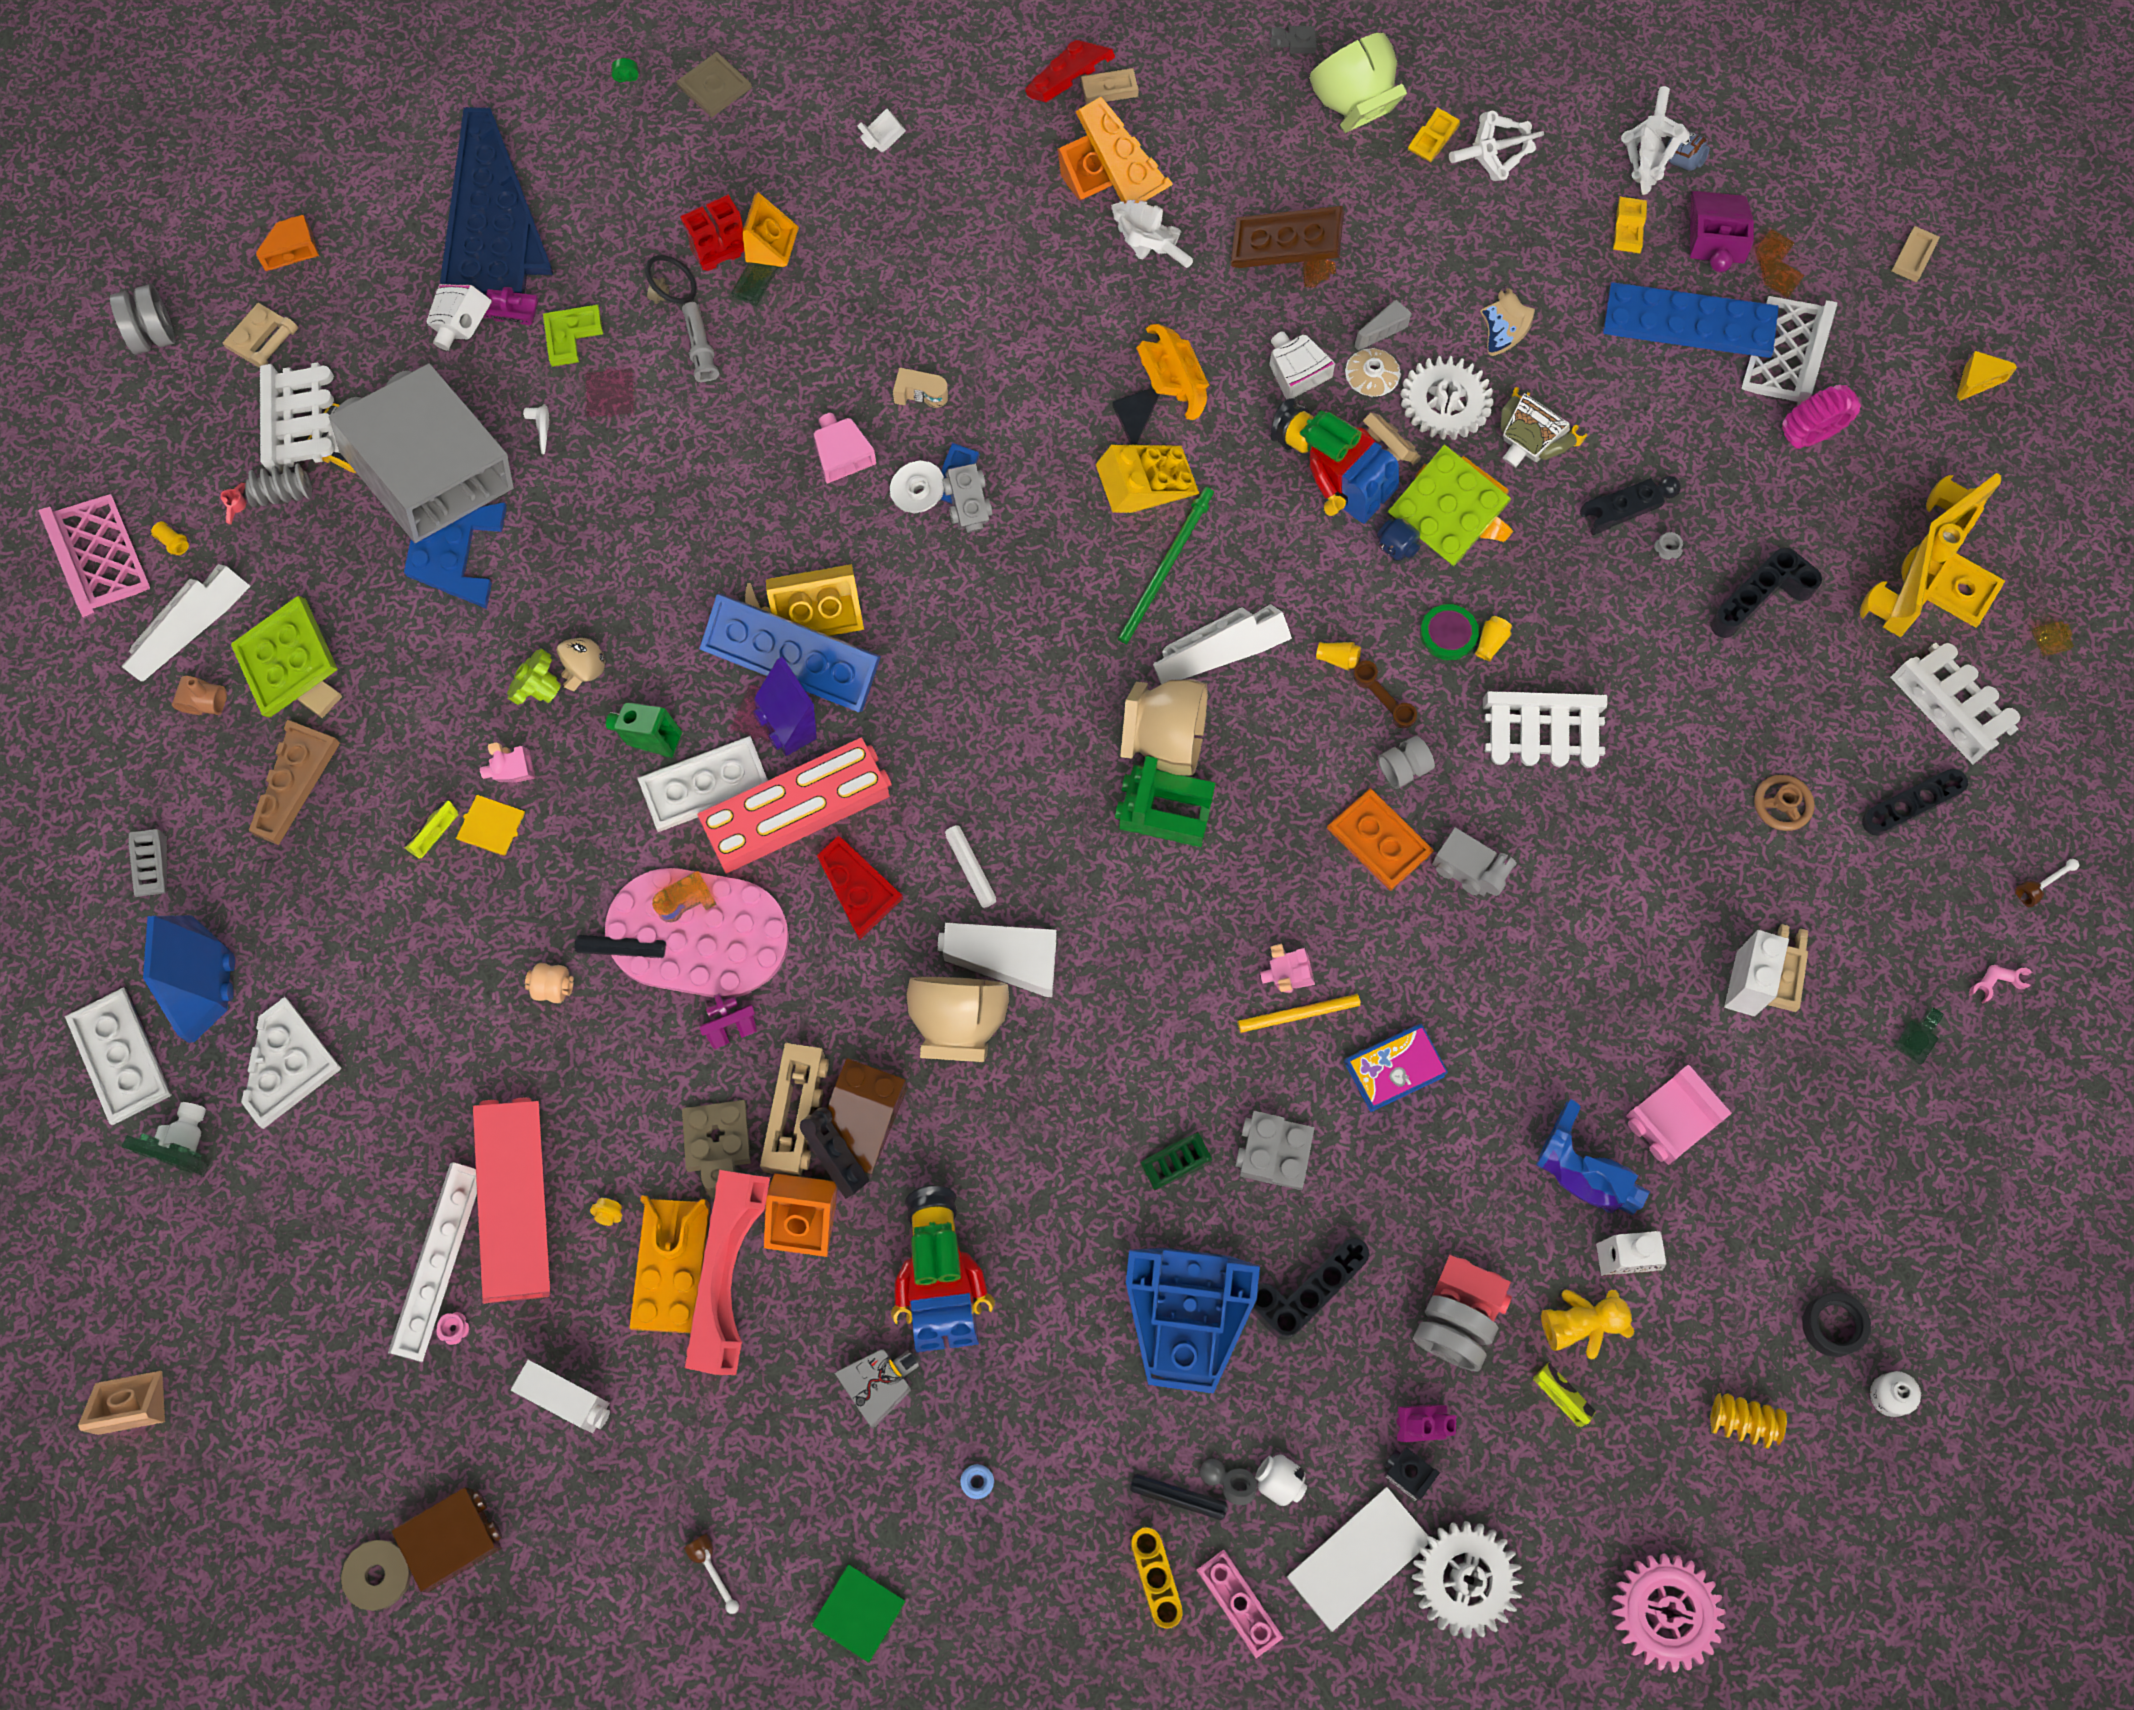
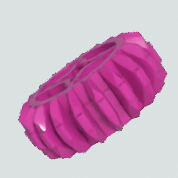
(1821, 416)

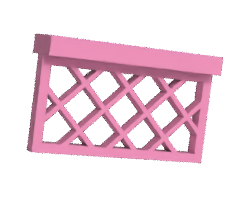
(73, 568)

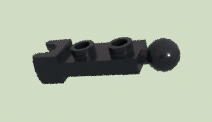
(1629, 502)

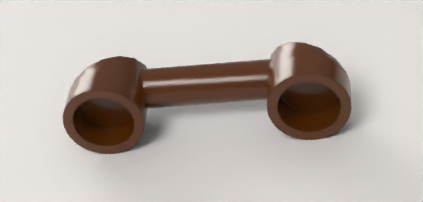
(1366, 677)

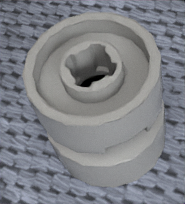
(1402, 763)

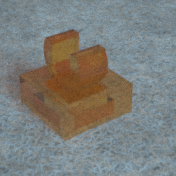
(1316, 271)

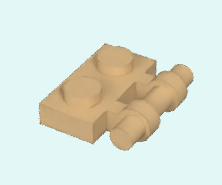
(1388, 433)

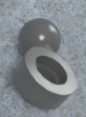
(1213, 1473)

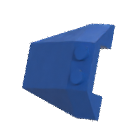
(187, 973)
(1188, 1313)

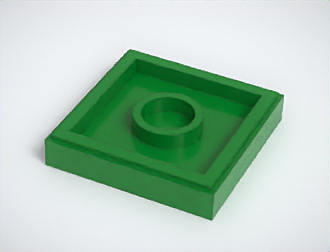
(858, 1613)

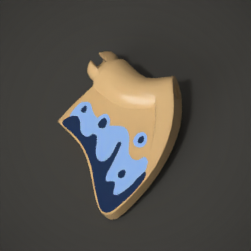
(1506, 322)

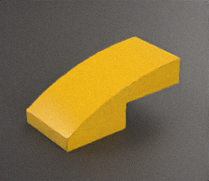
(1434, 135)
(1630, 224)

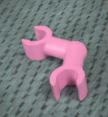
(1996, 972)

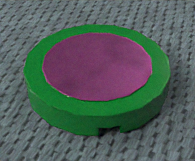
(1449, 632)

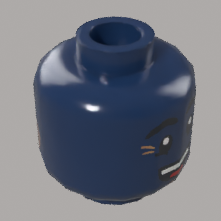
(1399, 539)

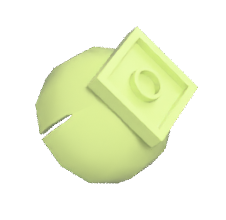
(1359, 81)

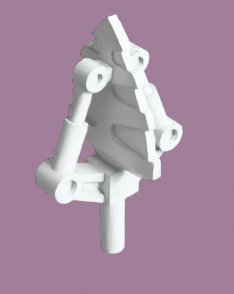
(1486, 147)
(1652, 151)
(1145, 232)

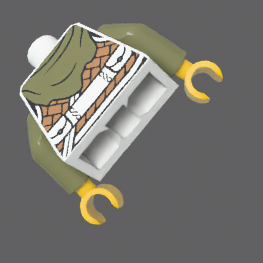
(1534, 430)

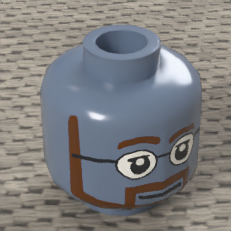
(1690, 153)

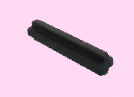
(624, 947)
(1178, 1497)

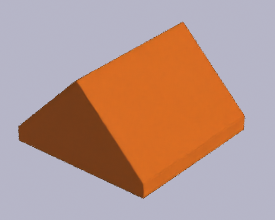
(1082, 168)

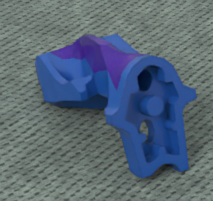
(1589, 1179)

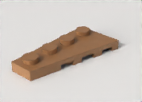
(296, 771)

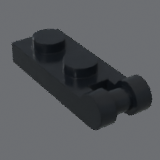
(833, 1152)

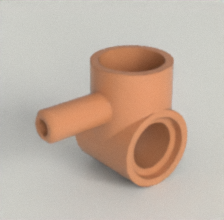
(199, 697)

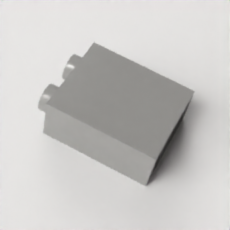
(421, 451)

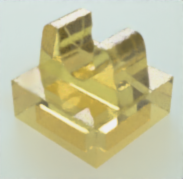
(2053, 638)

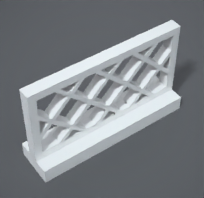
(1810, 361)

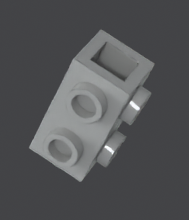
(969, 506)

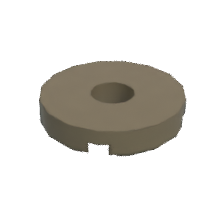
(356, 1570)

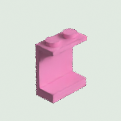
(1677, 1115)

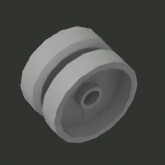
(142, 319)
(1455, 1333)

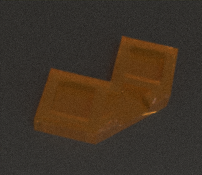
(1776, 273)

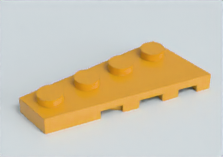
(1126, 164)

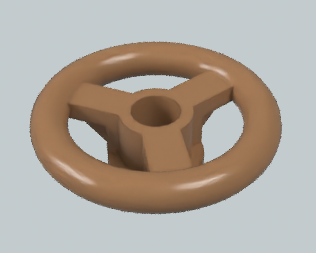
(1793, 792)

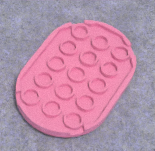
(708, 950)

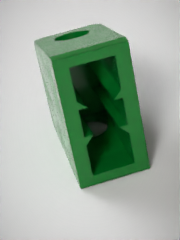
(646, 728)

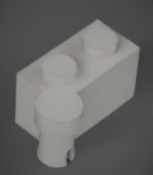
(1473, 864)

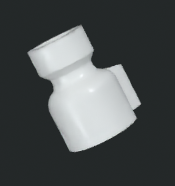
(185, 1130)

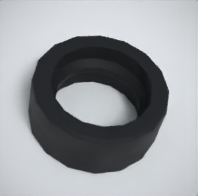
(1859, 1315)

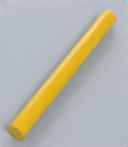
(1298, 1013)

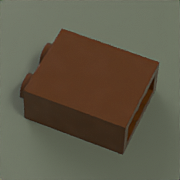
(447, 1539)

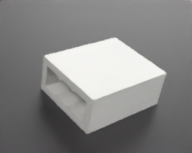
(1756, 973)
(561, 1397)

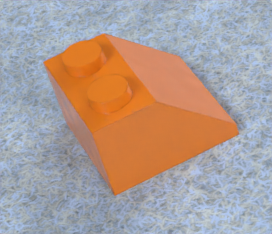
(799, 1214)

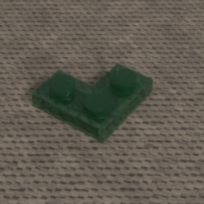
(175, 1156)

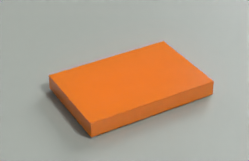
(1380, 839)

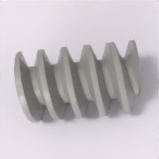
(277, 486)

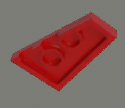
(858, 886)

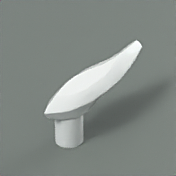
(542, 422)

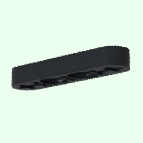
(1914, 802)

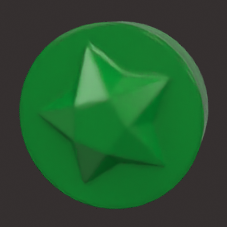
(624, 70)

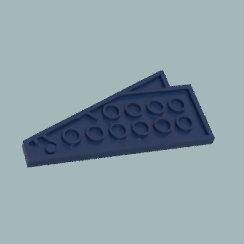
(489, 224)

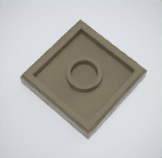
(714, 84)

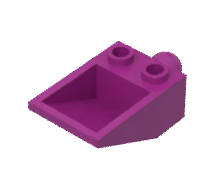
(1720, 229)

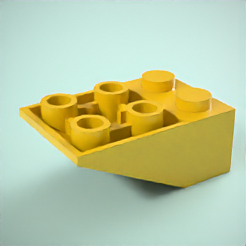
(1145, 476)

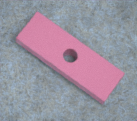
(1253, 1621)

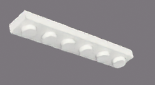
(435, 1263)

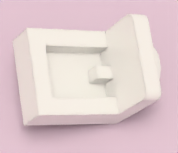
(882, 131)

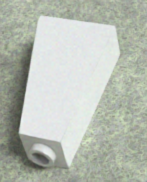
(1005, 953)

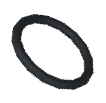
(652, 260)

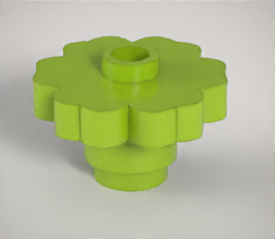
(534, 680)

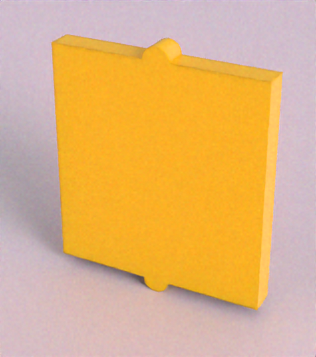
(490, 825)

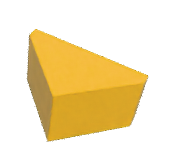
(1983, 373)

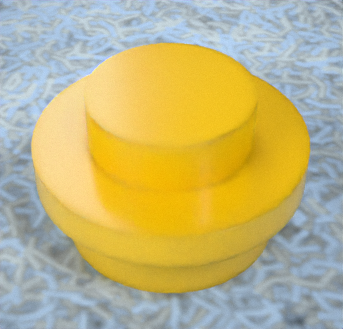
(606, 1211)

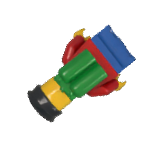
(1340, 459)
(938, 1276)

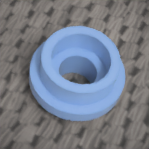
(969, 1473)

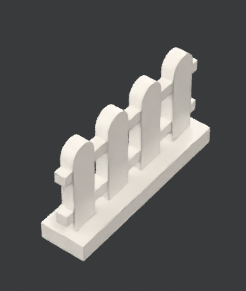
(278, 401)
(1951, 716)
(1559, 720)

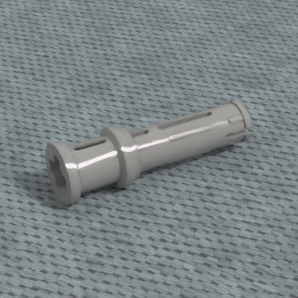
(700, 352)

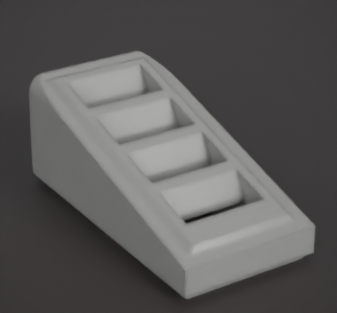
(1386, 323)
(159, 849)

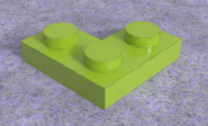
(565, 327)

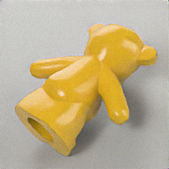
(1585, 1320)

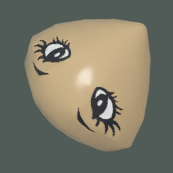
(581, 660)

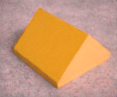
(768, 234)

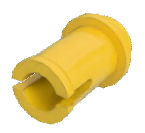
(174, 542)

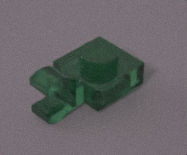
(1916, 1039)

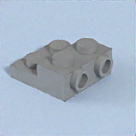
(1275, 1150)

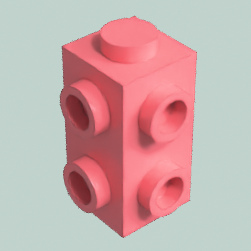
(1474, 1287)

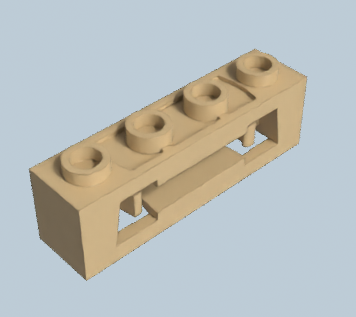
(803, 1059)

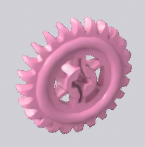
(1635, 1605)

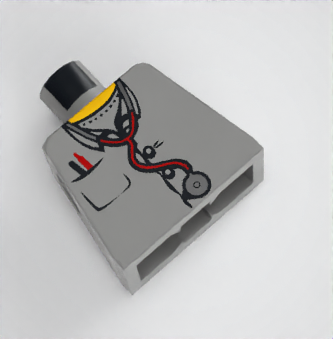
(877, 1383)

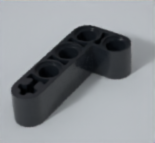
(1756, 594)
(1314, 1285)

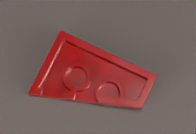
(1074, 61)

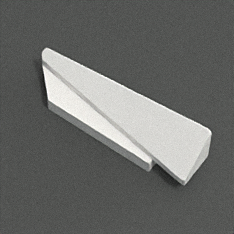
(184, 619)
(1223, 642)

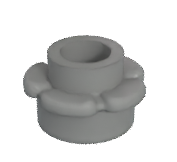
(1671, 539)

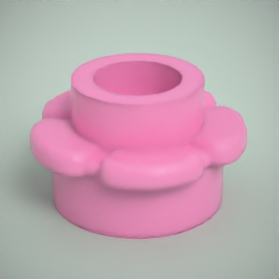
(444, 1324)

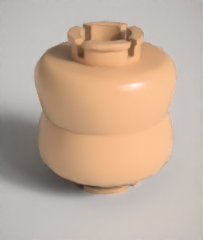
(549, 983)

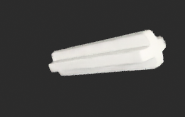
(970, 866)

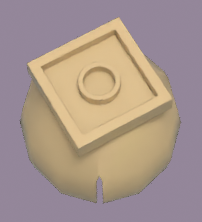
(1164, 724)
(956, 1015)

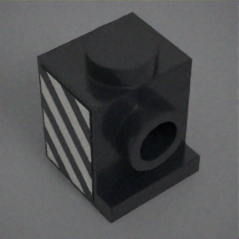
(1413, 1487)

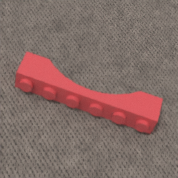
(714, 1336)

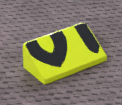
(432, 829)
(1564, 1395)

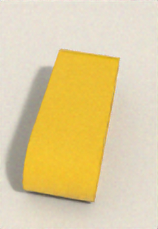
(1168, 1591)

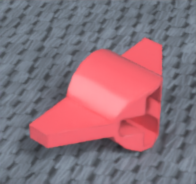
(233, 501)

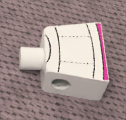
(456, 313)
(1299, 364)

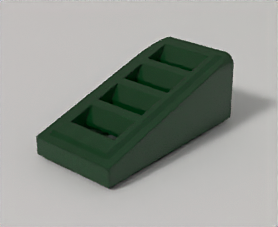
(1182, 1145)

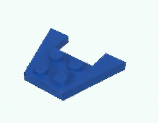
(443, 556)

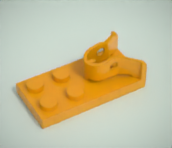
(669, 1264)

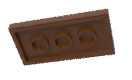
(1287, 237)

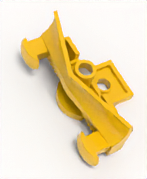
(1936, 569)

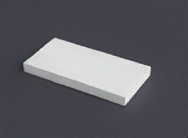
(701, 782)
(118, 1056)
(1358, 1559)

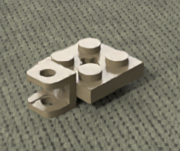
(712, 1156)

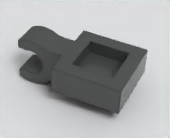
(1298, 39)

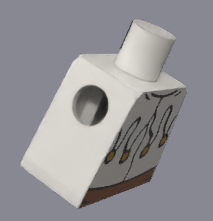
(1633, 1253)

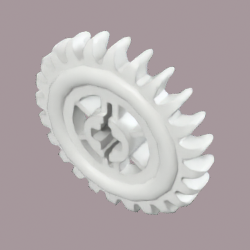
(1460, 384)
(1458, 1612)

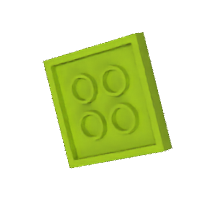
(1450, 505)
(284, 656)

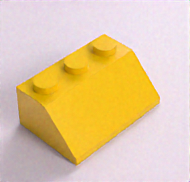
(818, 600)

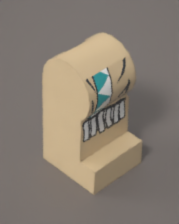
(920, 387)

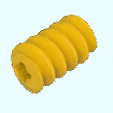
(1748, 1419)

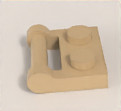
(253, 332)

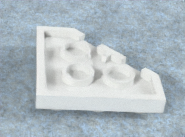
(284, 1064)

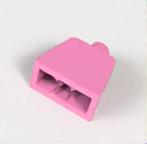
(842, 448)

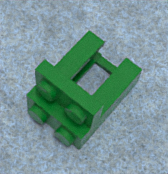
(1148, 782)

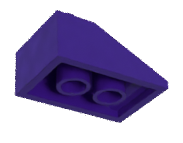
(785, 709)

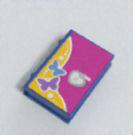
(1395, 1067)

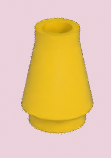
(1493, 636)
(1342, 654)

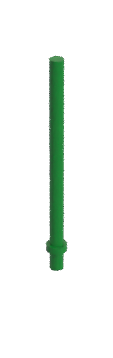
(1199, 507)

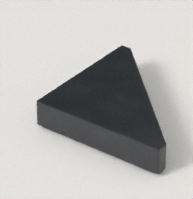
(1135, 412)

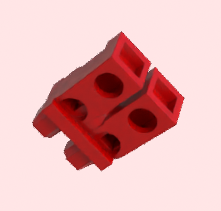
(715, 239)

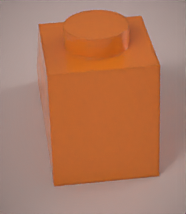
(287, 244)

